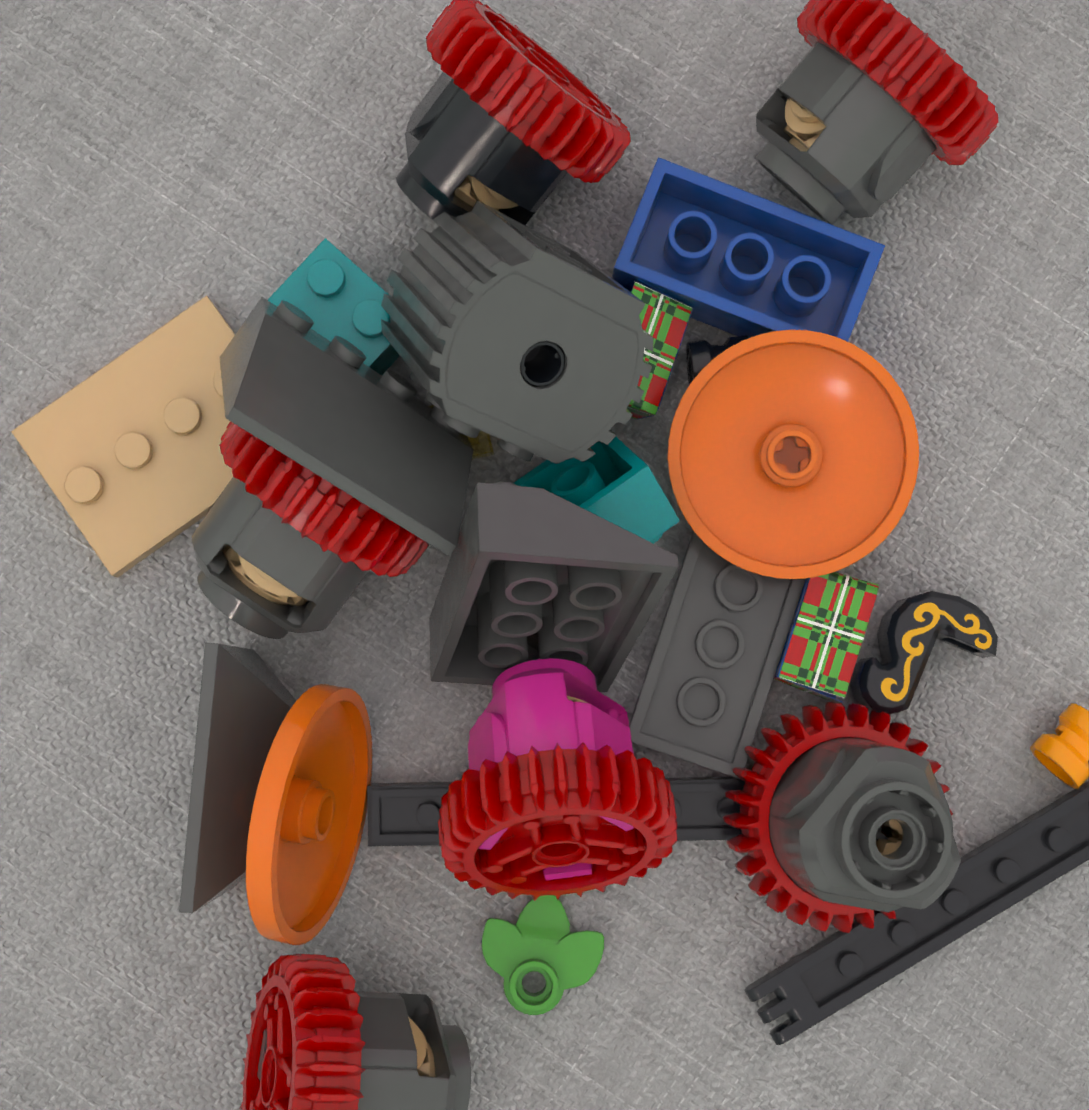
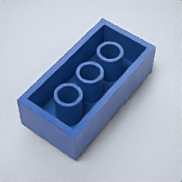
(745, 258)

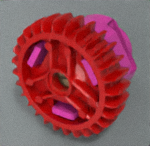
(554, 791)

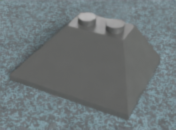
(235, 729)

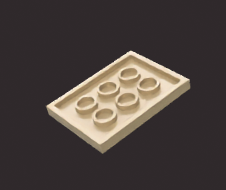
(140, 440)

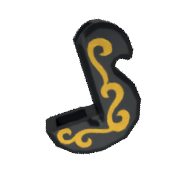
(906, 642)

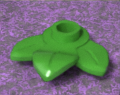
(543, 945)

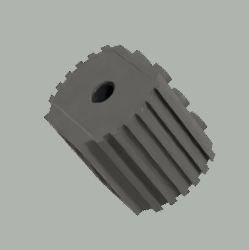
(516, 335)

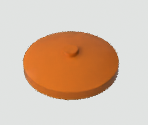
(793, 454)
(309, 814)

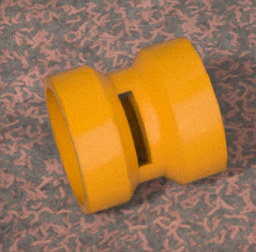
(1068, 751)

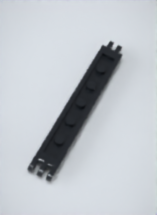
(983, 887)

